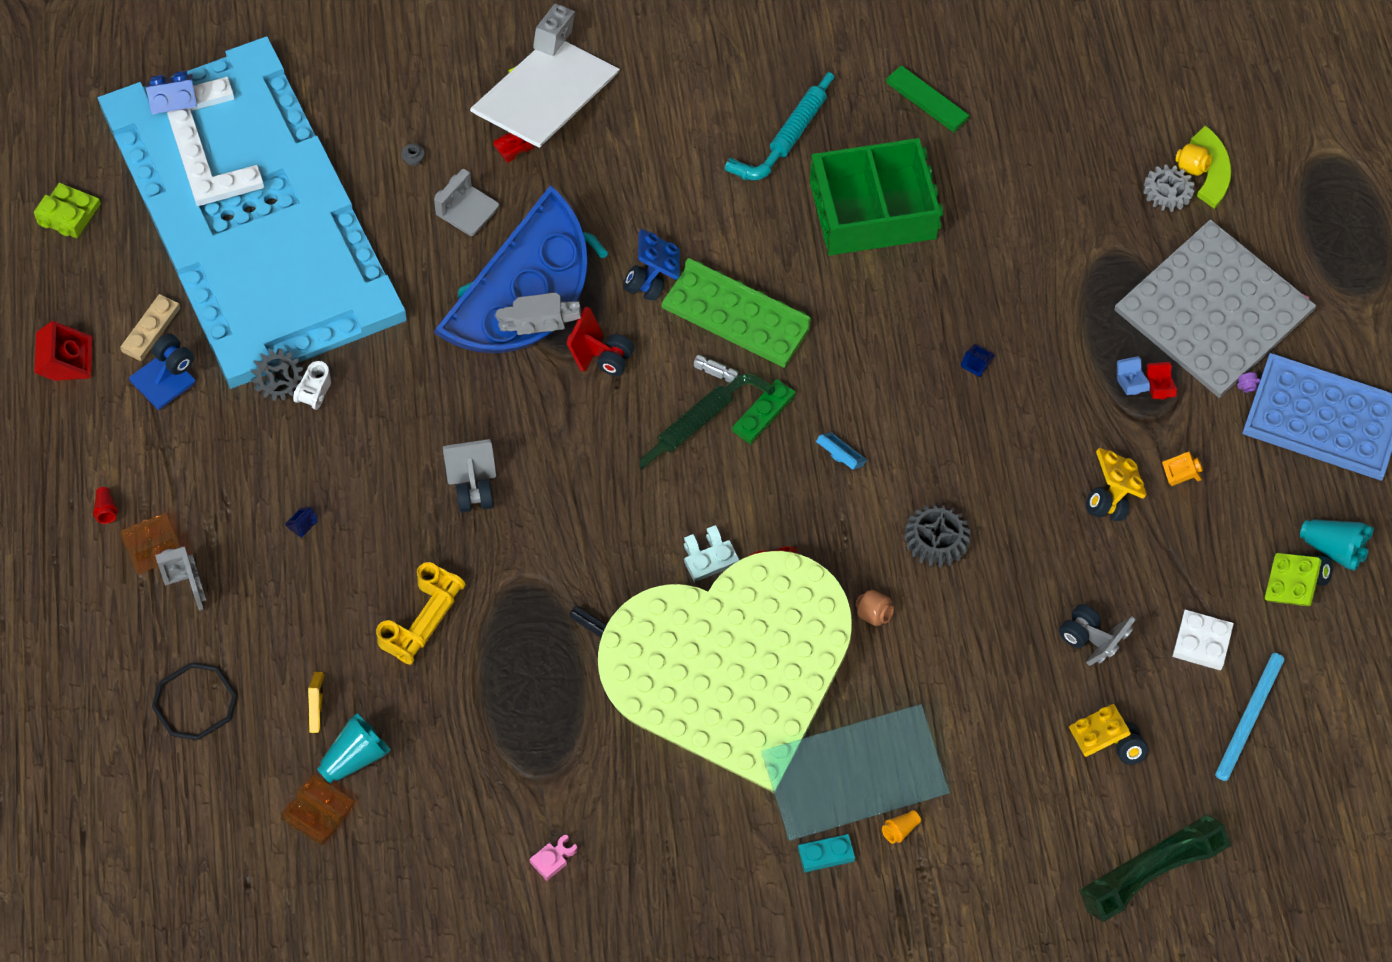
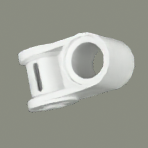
(312, 389)

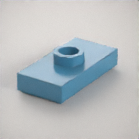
(841, 451)

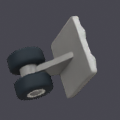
(469, 464)
(1085, 628)

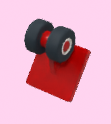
(586, 342)

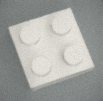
(1203, 640)

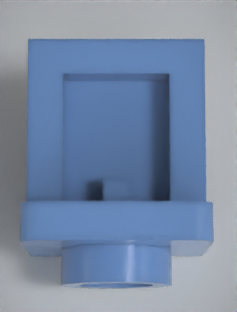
(1131, 377)

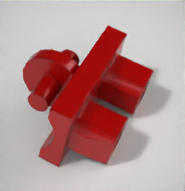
(511, 145)

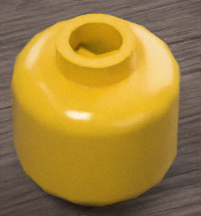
(1194, 159)

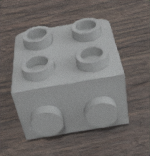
(464, 205)
(178, 566)

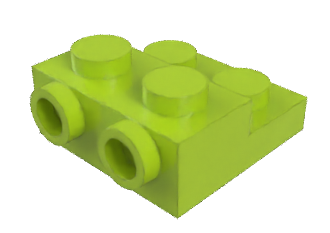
(66, 210)

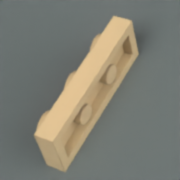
(150, 327)

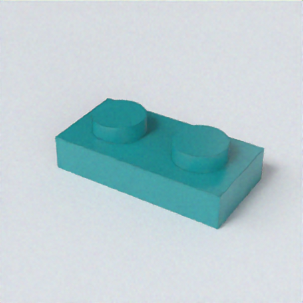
(826, 853)

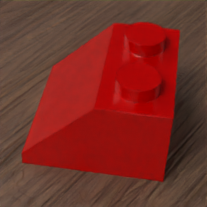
(62, 353)

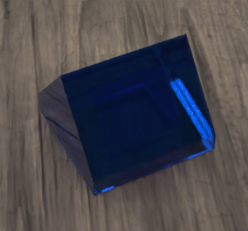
(302, 521)

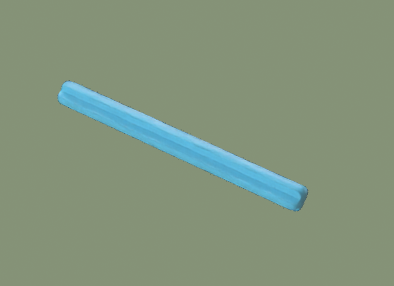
(1249, 717)

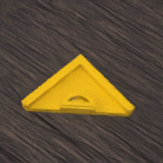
(315, 702)

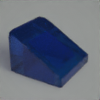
(977, 360)

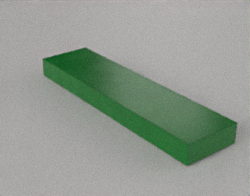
(927, 99)

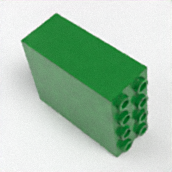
(875, 196)

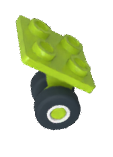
(1295, 578)

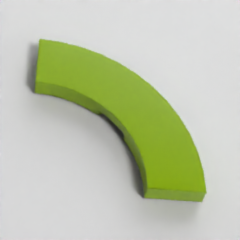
(1220, 169)

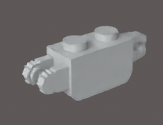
(538, 314)

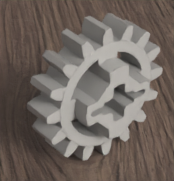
(1168, 188)

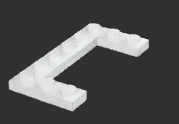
(204, 186)

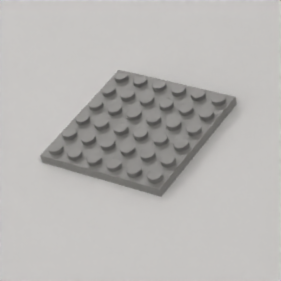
(1215, 308)

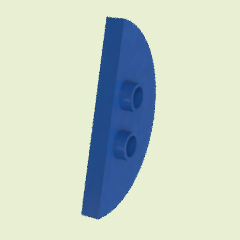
(538, 258)

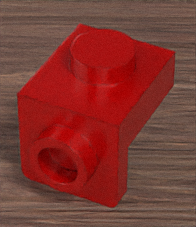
(1160, 380)

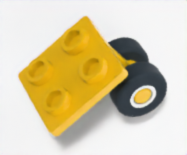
(1123, 478)
(1109, 728)

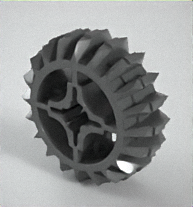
(954, 539)

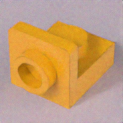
(1182, 468)

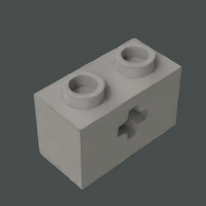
(554, 29)

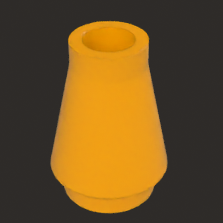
(899, 827)

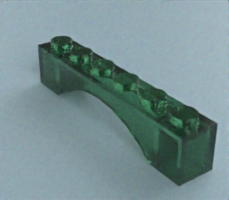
(1115, 889)

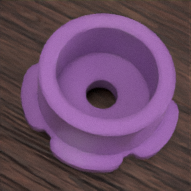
(1248, 382)

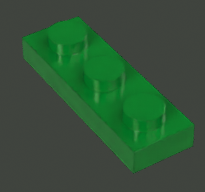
(763, 412)

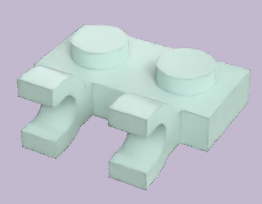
(711, 560)

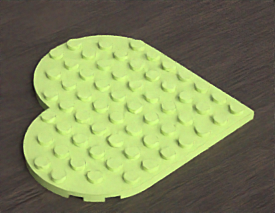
(730, 663)

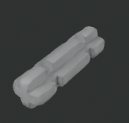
(715, 368)

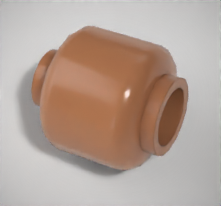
(874, 607)

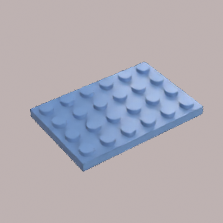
(1322, 416)

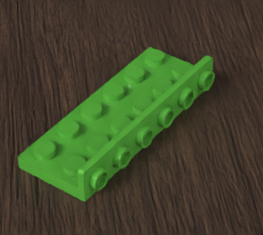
(737, 313)

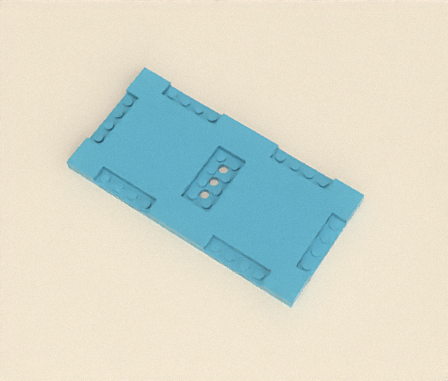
(269, 277)

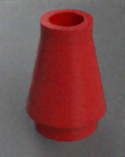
(104, 507)

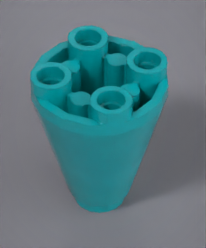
(1339, 540)
(352, 750)

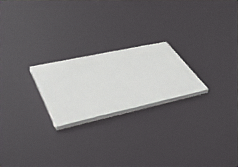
(544, 92)

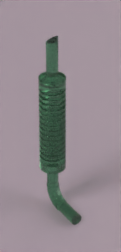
(701, 414)

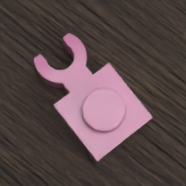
(550, 859)

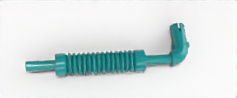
(788, 133)

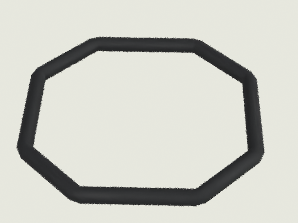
(210, 729)

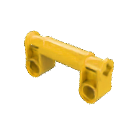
(443, 591)

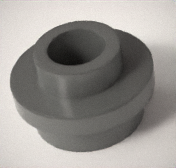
(412, 159)

